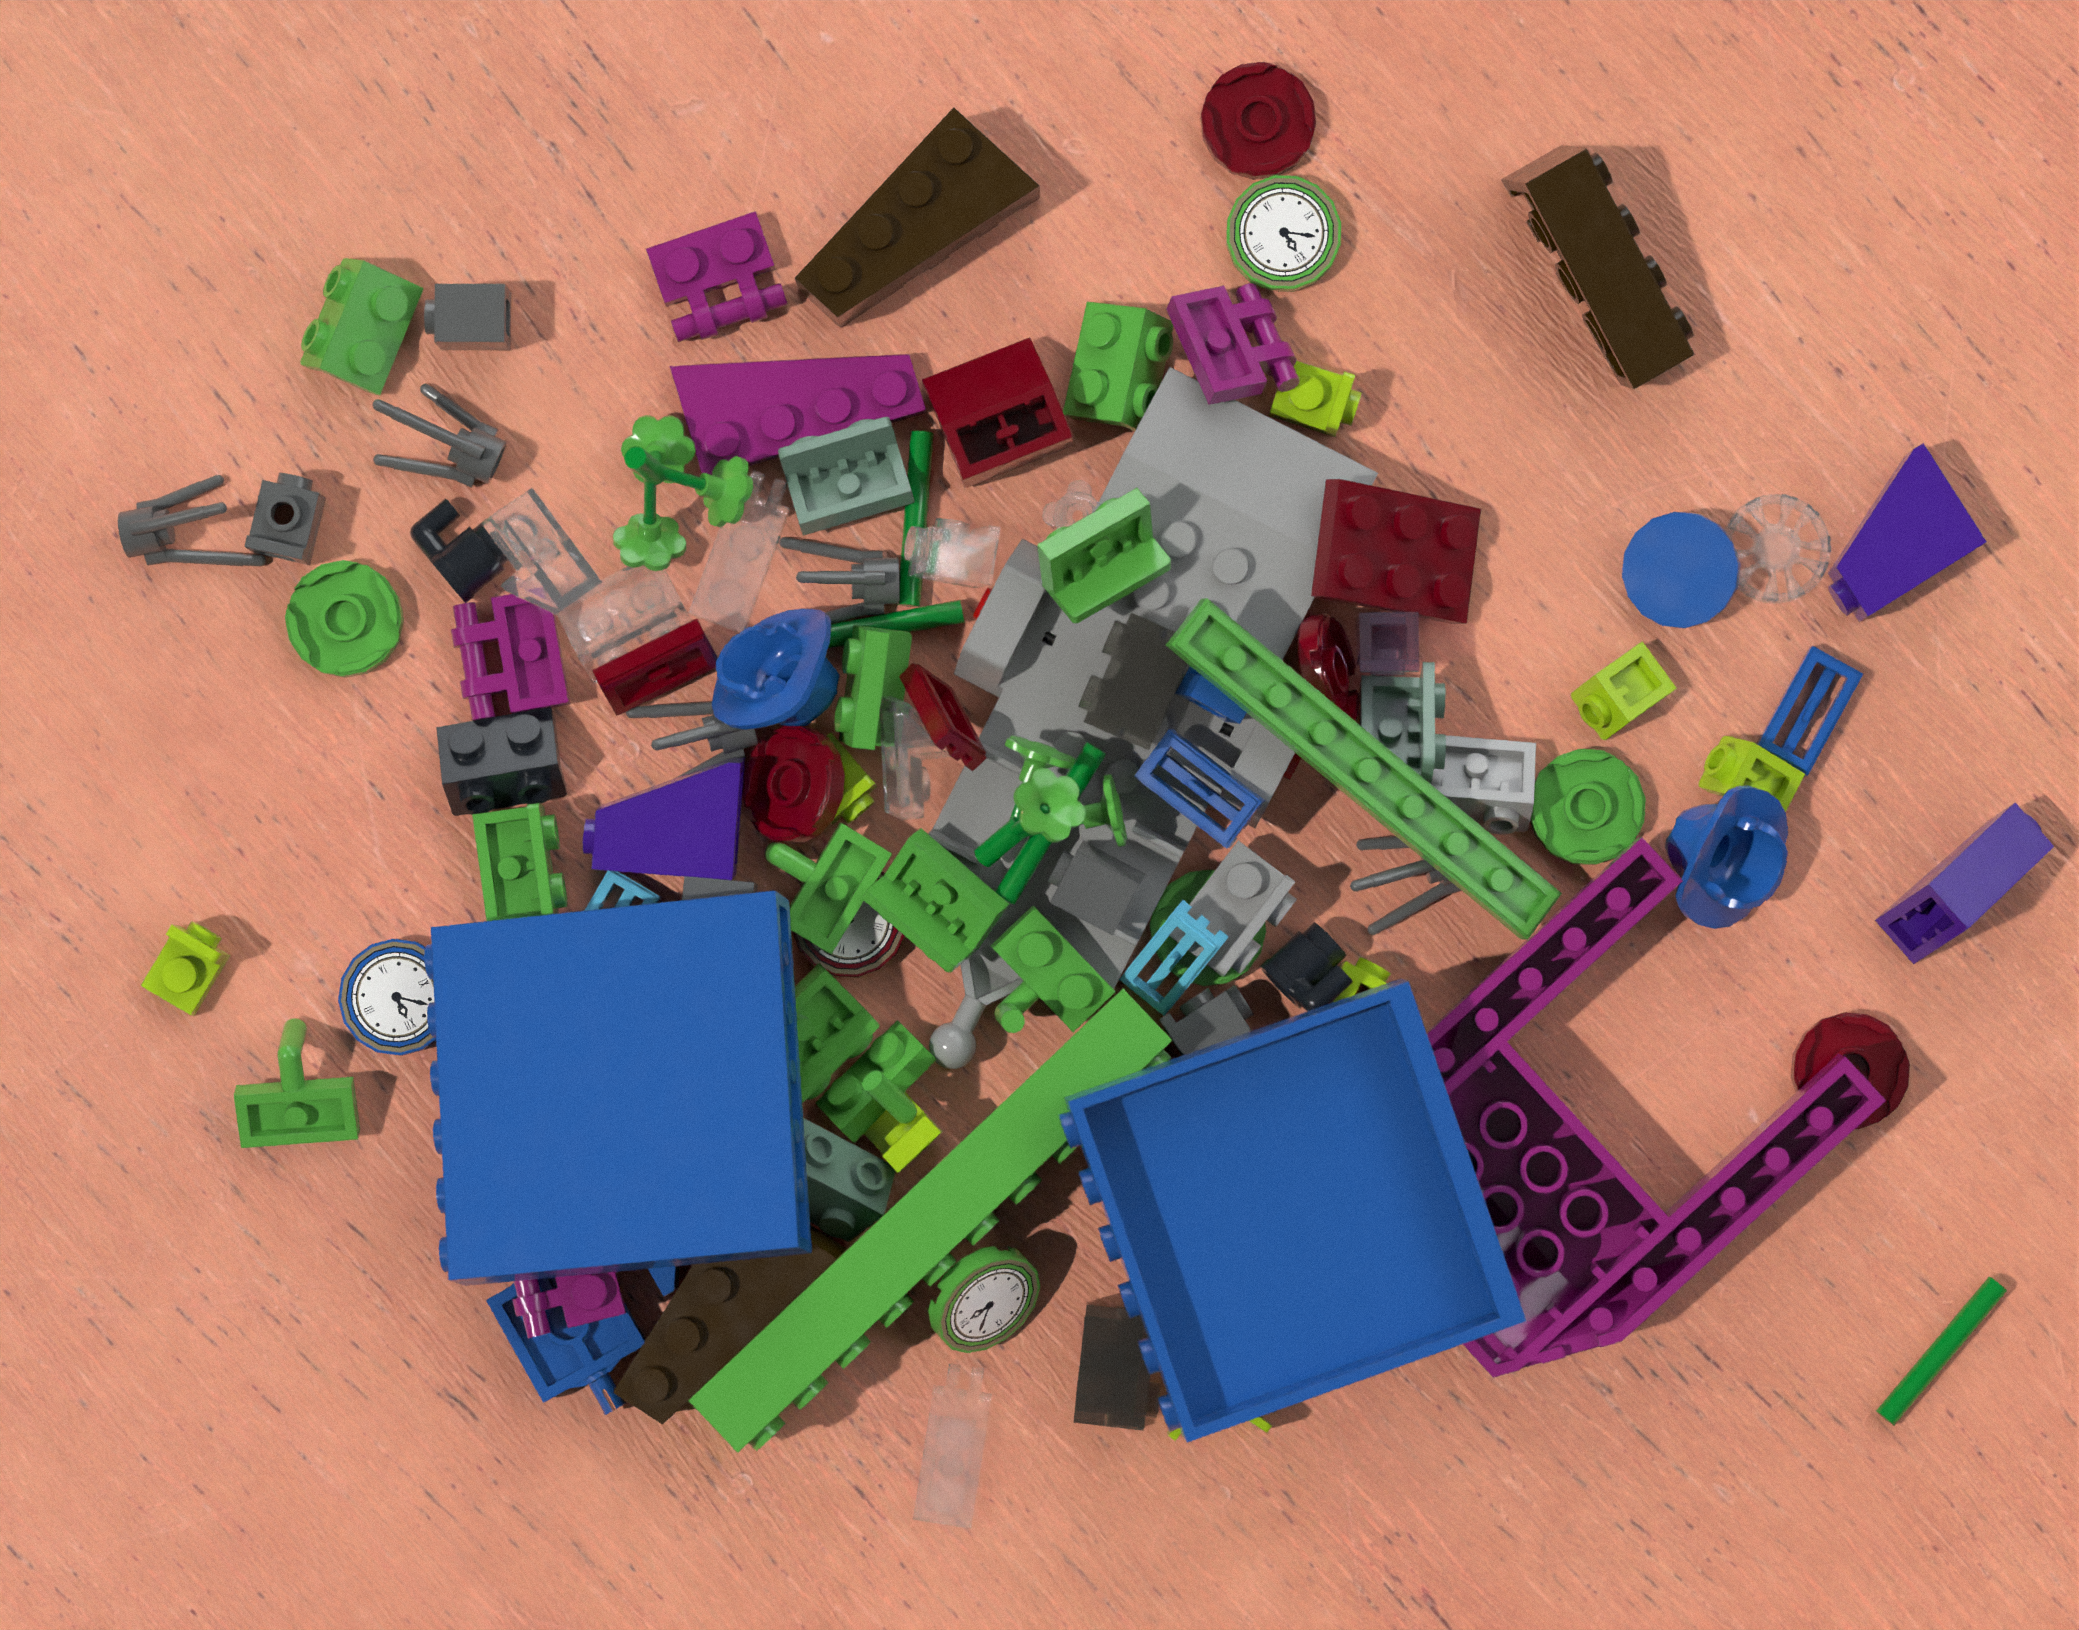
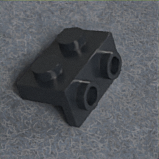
(500, 762)

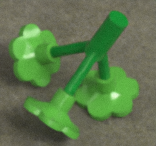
(656, 456)
(1050, 803)

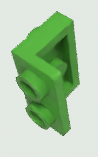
(360, 324)
(1117, 364)
(1102, 556)
(873, 669)
(518, 863)
(936, 901)
(829, 1029)

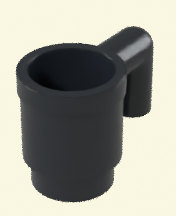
(467, 560)
(1308, 969)

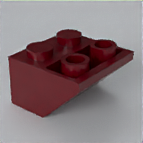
(998, 412)

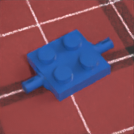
(569, 1355)

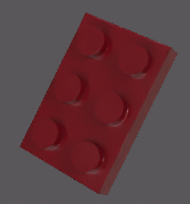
(1395, 551)

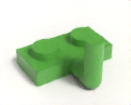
(830, 886)
(1049, 972)
(877, 1083)
(296, 1107)

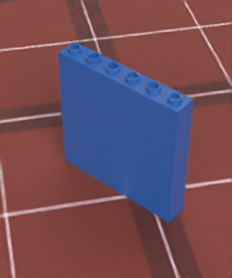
(618, 1089)
(1292, 1210)

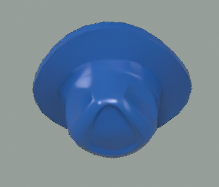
(776, 672)
(1728, 855)

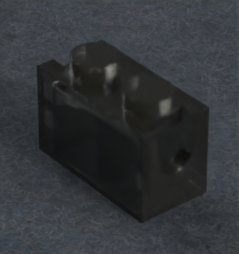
(1136, 684)
(1112, 1373)

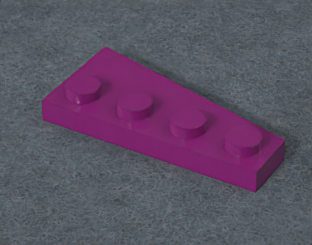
(771, 404)

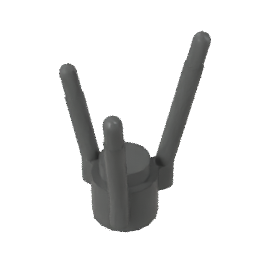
(474, 452)
(152, 527)
(872, 579)
(717, 733)
(1388, 876)

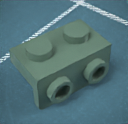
(845, 475)
(1403, 716)
(844, 1184)

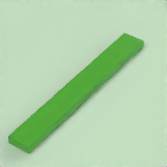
(1363, 768)

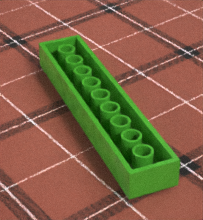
(922, 1229)

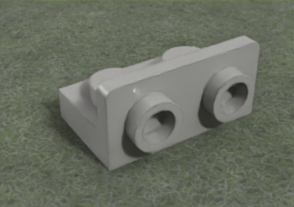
(1490, 781)
(1238, 903)

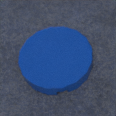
(1681, 569)

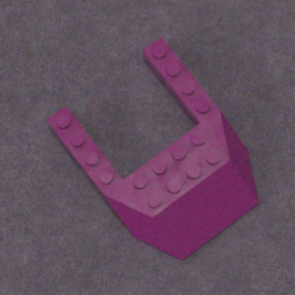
(1570, 1220)

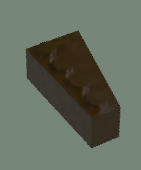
(928, 208)
(1603, 263)
(713, 1320)

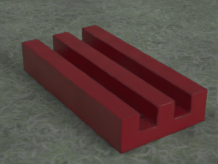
(656, 667)
(943, 716)

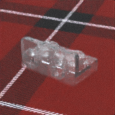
(622, 615)

